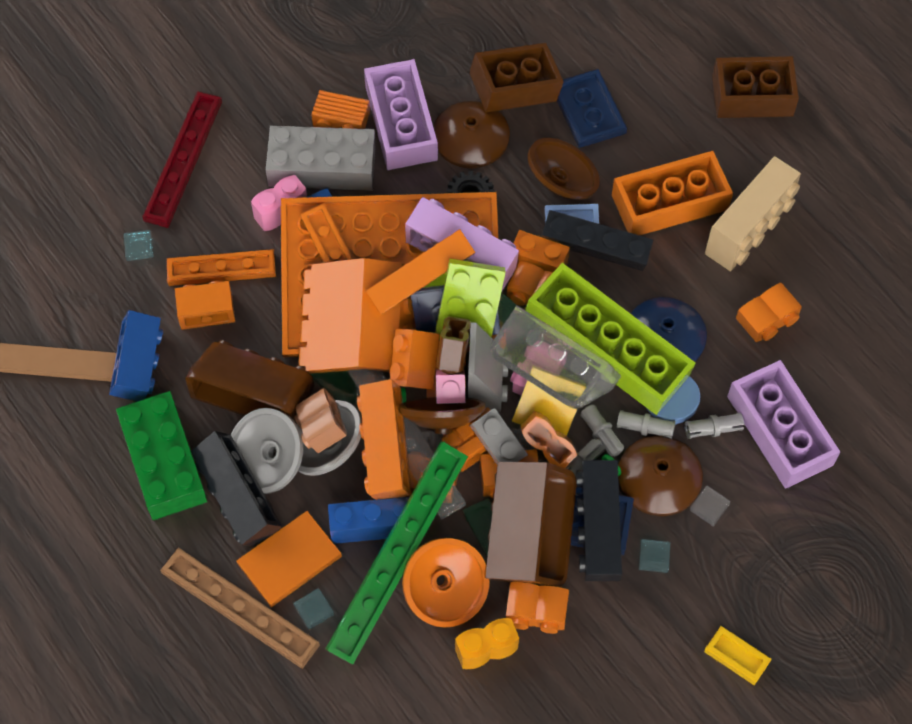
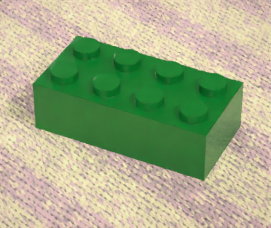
(161, 455)

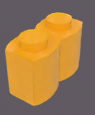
(480, 645)

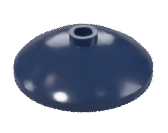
(687, 329)

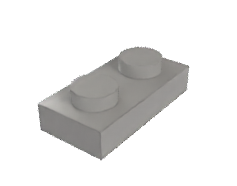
(498, 438)

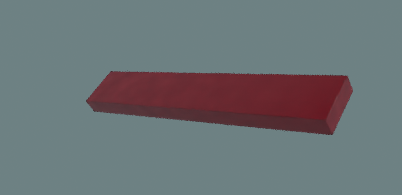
(182, 159)

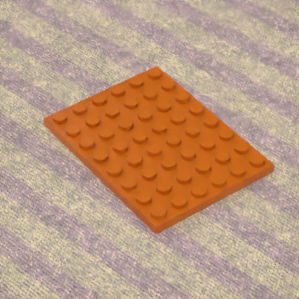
(371, 230)

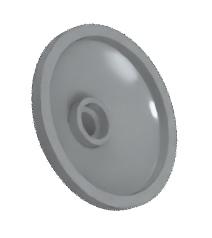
(259, 436)
(338, 453)

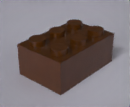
(516, 77)
(755, 87)

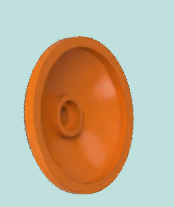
(463, 588)

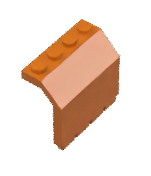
(344, 322)

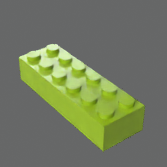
(647, 362)

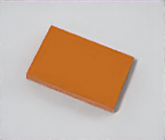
(289, 559)

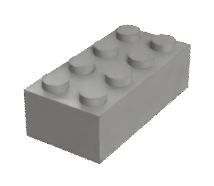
(322, 157)

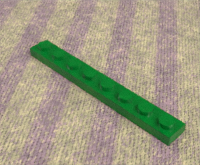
(396, 552)

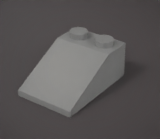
(484, 371)

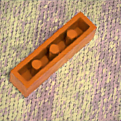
(384, 440)

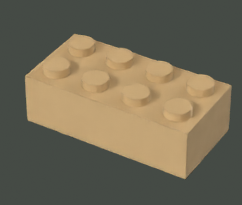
(752, 214)

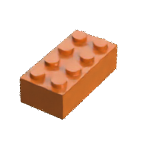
(672, 193)

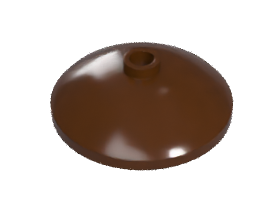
(467, 144)
(563, 169)
(442, 416)
(658, 490)

